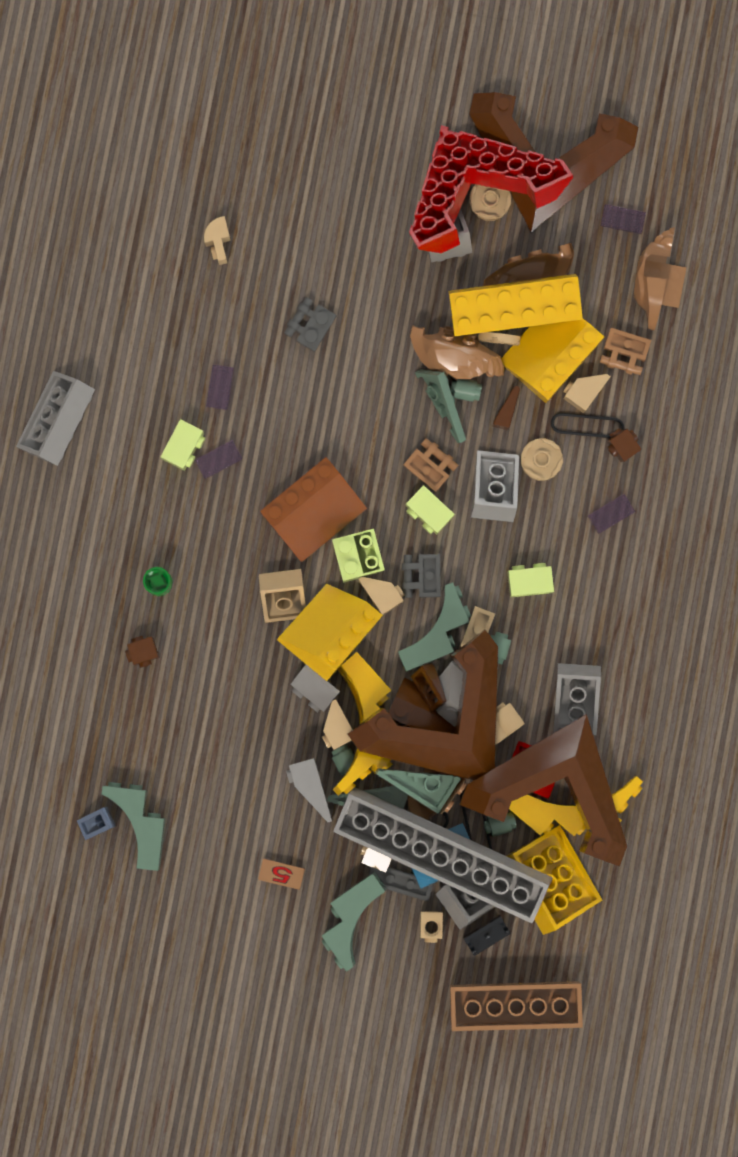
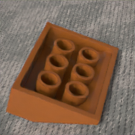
(313, 509)

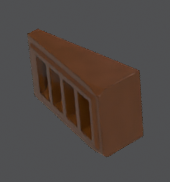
(505, 415)
(426, 681)

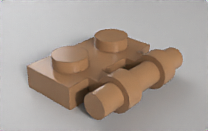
(628, 345)
(428, 471)

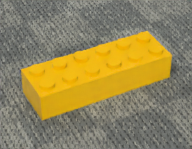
(515, 305)

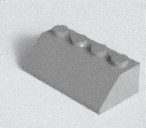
(55, 418)

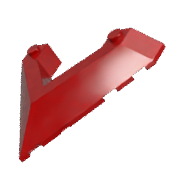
(468, 160)

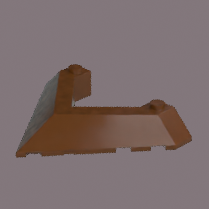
(586, 161)
(466, 752)
(566, 755)

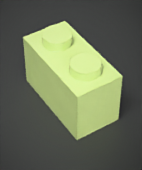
(182, 445)
(429, 510)
(531, 580)

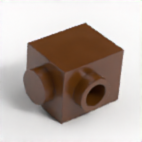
(623, 444)
(142, 651)

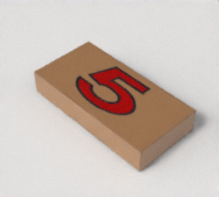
(281, 874)

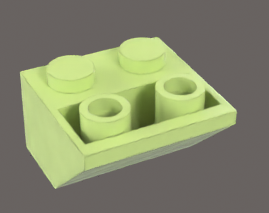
(358, 555)

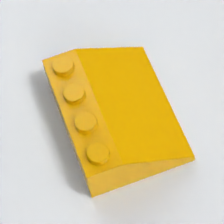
(551, 355)
(329, 630)
(571, 887)

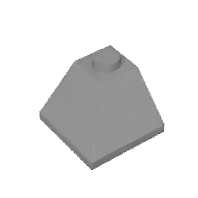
(452, 685)

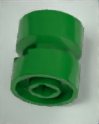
(157, 581)

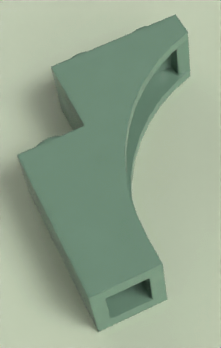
(436, 642)
(148, 829)
(349, 908)

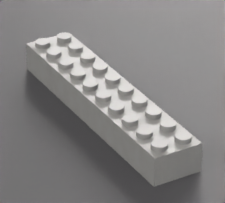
(442, 854)

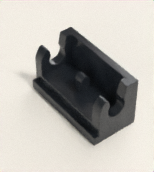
(486, 935)

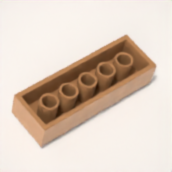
(516, 1006)

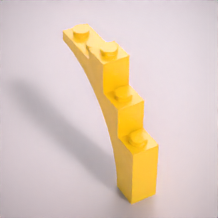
(367, 691)
(540, 814)

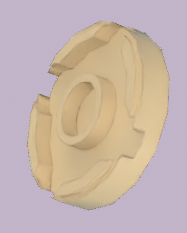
(489, 202)
(499, 338)
(541, 459)

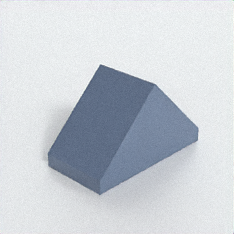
(96, 823)

